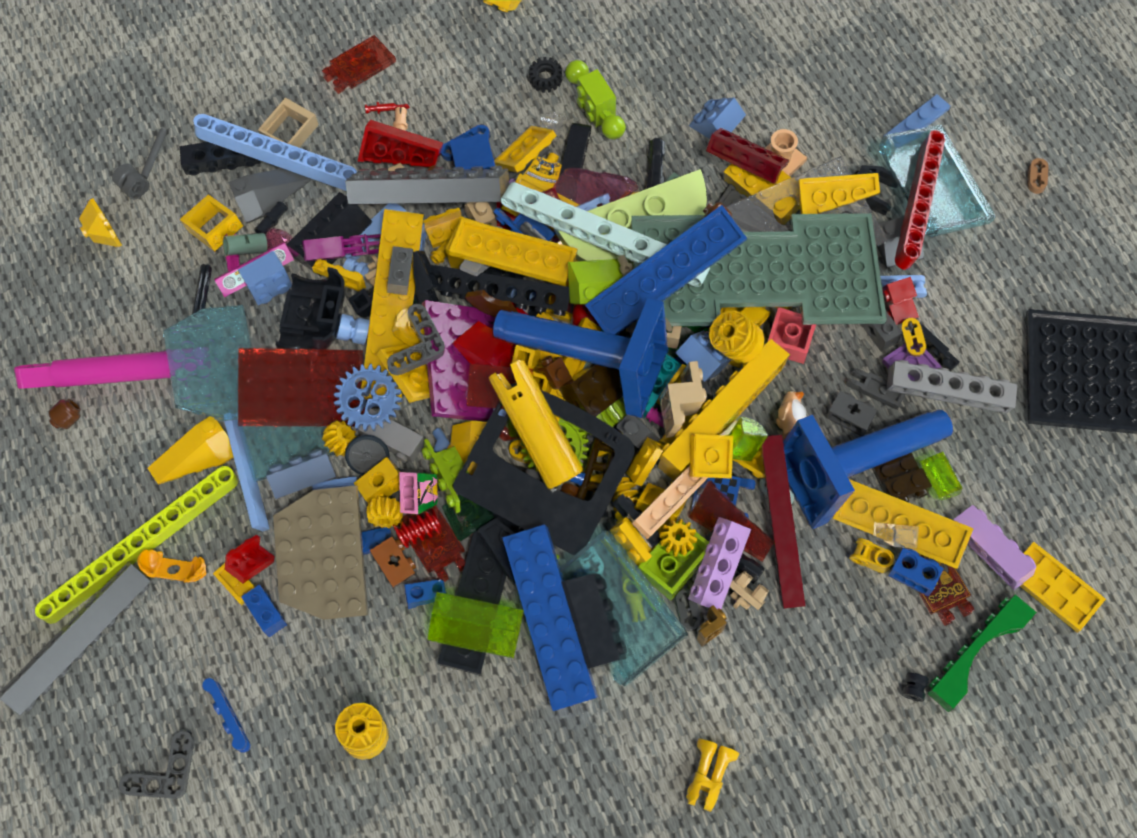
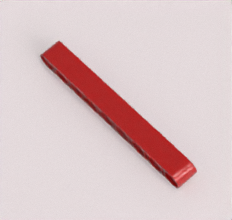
(920, 200)

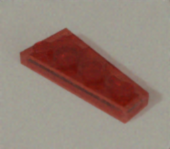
(716, 504)

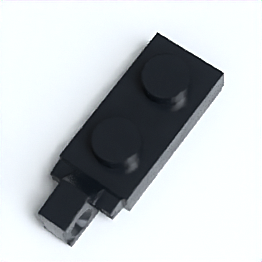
(938, 349)
(626, 508)

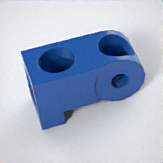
(423, 592)

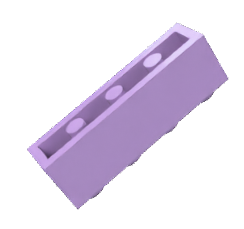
(996, 549)

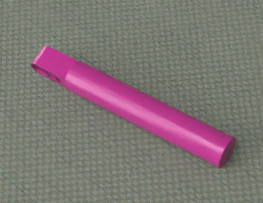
(94, 370)

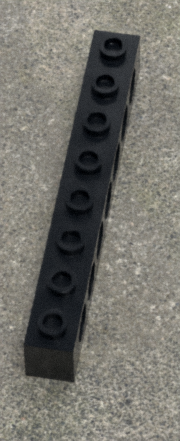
(505, 286)

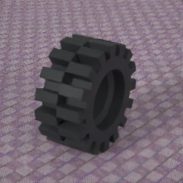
(545, 83)

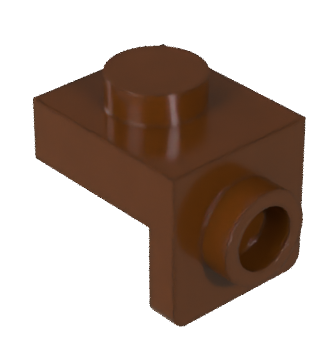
(555, 371)

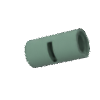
(244, 244)

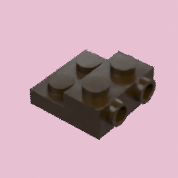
(903, 478)

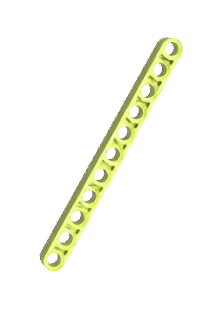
(128, 545)

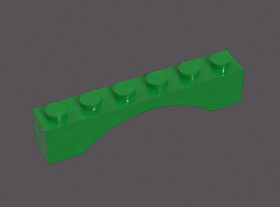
(954, 683)

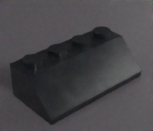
(333, 220)
(594, 620)

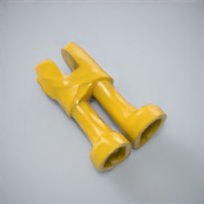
(701, 781)

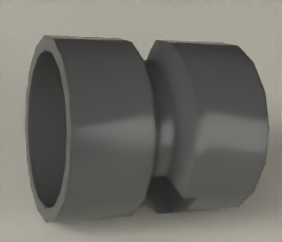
(130, 181)

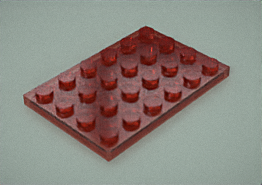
(293, 385)

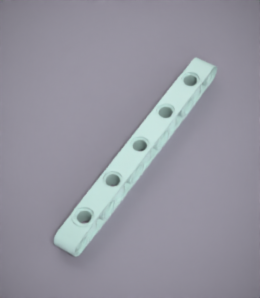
(584, 225)

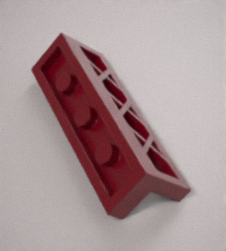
(746, 155)

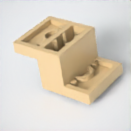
(682, 399)

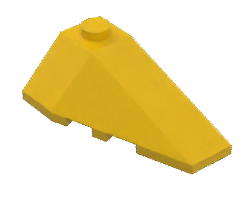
(464, 438)

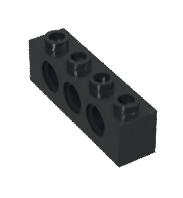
(211, 158)

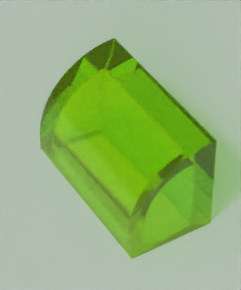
(747, 438)
(941, 476)

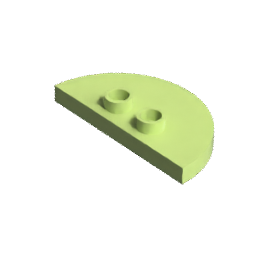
(675, 197)

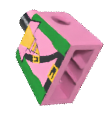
(417, 492)

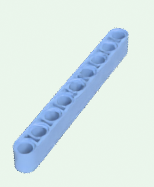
(246, 143)

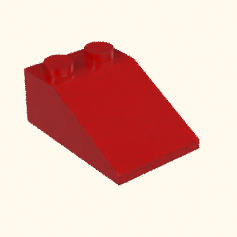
(482, 348)

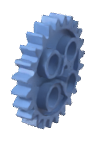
(350, 392)

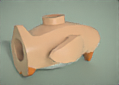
(790, 412)

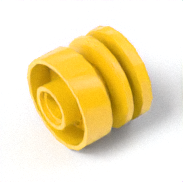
(736, 336)
(362, 718)

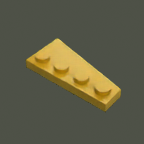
(832, 192)

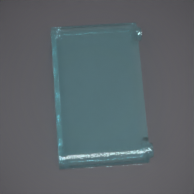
(956, 197)
(643, 616)

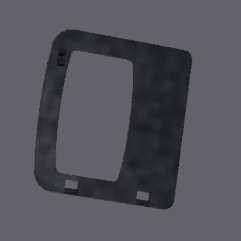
(528, 501)

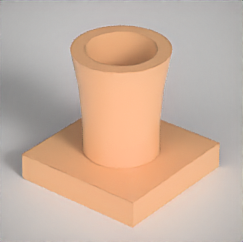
(784, 144)

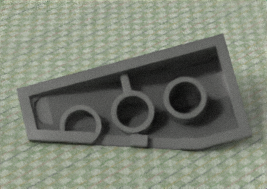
(262, 191)

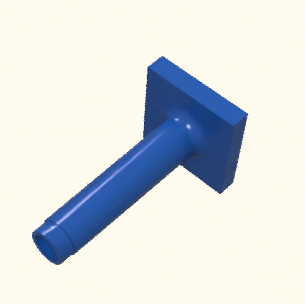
(635, 357)
(821, 472)

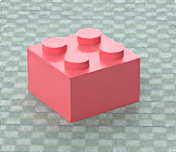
(792, 334)

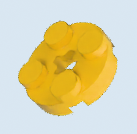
(403, 329)

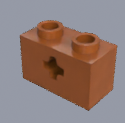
(394, 574)

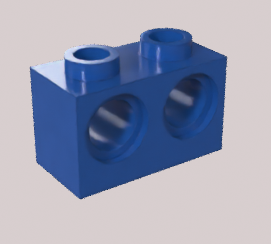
(913, 577)
(264, 610)

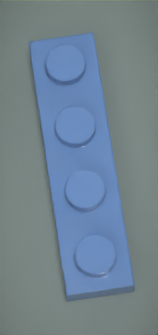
(923, 116)

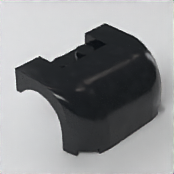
(312, 312)

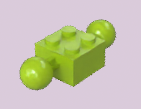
(596, 99)

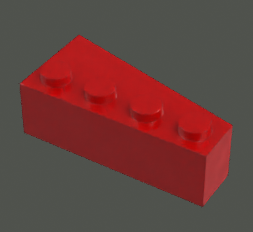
(397, 146)

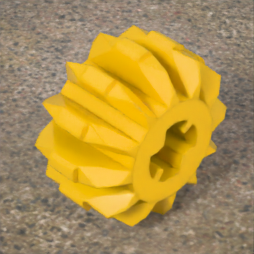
(337, 437)
(384, 512)
(686, 541)

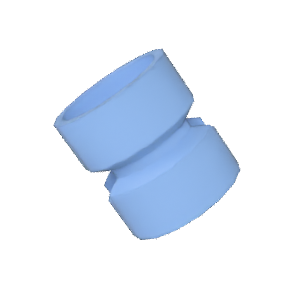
(353, 329)

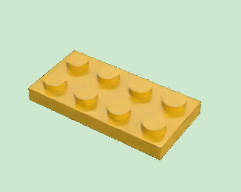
(1061, 589)

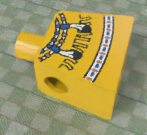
(545, 170)

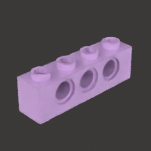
(719, 563)

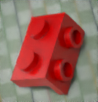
(248, 559)

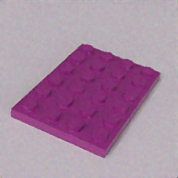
(450, 373)

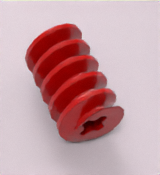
(418, 529)

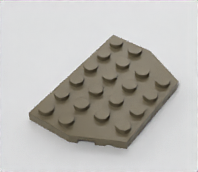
(322, 554)

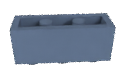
(300, 473)

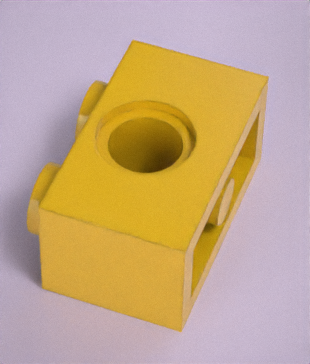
(383, 472)

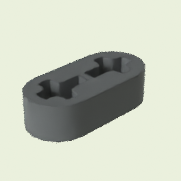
(682, 611)

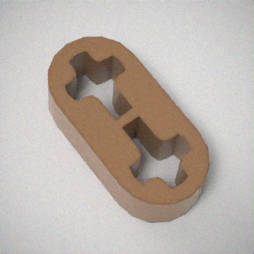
(1042, 175)

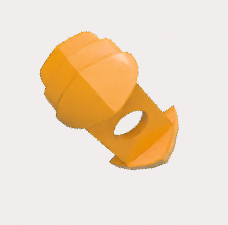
(154, 565)

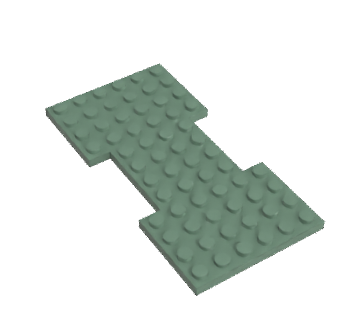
(820, 265)

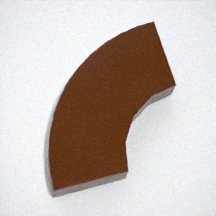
(488, 304)

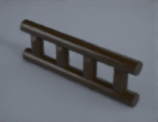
(593, 465)

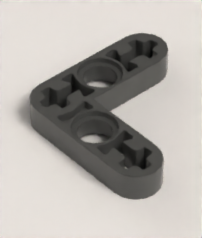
(425, 347)
(167, 781)

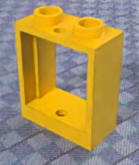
(202, 213)

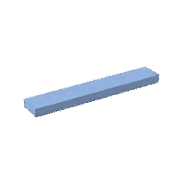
(249, 486)

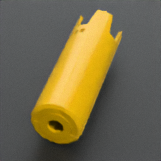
(537, 426)

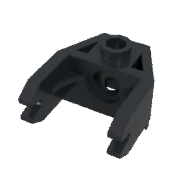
(885, 177)

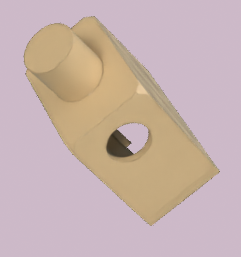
(480, 212)

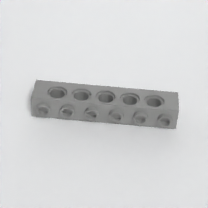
(1004, 391)

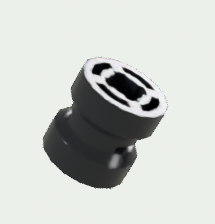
(915, 687)

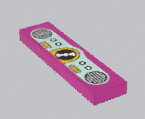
(232, 280)

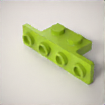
(446, 466)

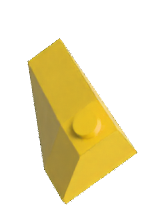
(197, 450)

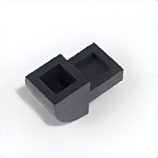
(362, 302)

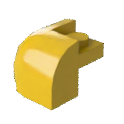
(532, 359)

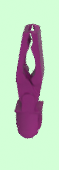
(335, 247)

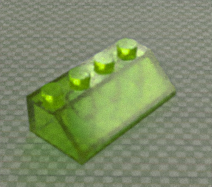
(475, 625)

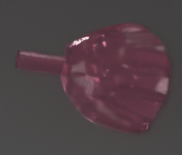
(276, 237)

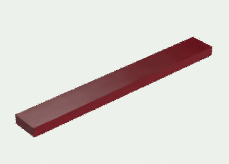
(782, 522)

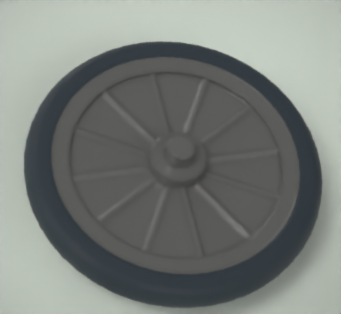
(365, 453)

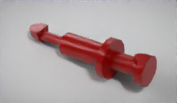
(384, 107)

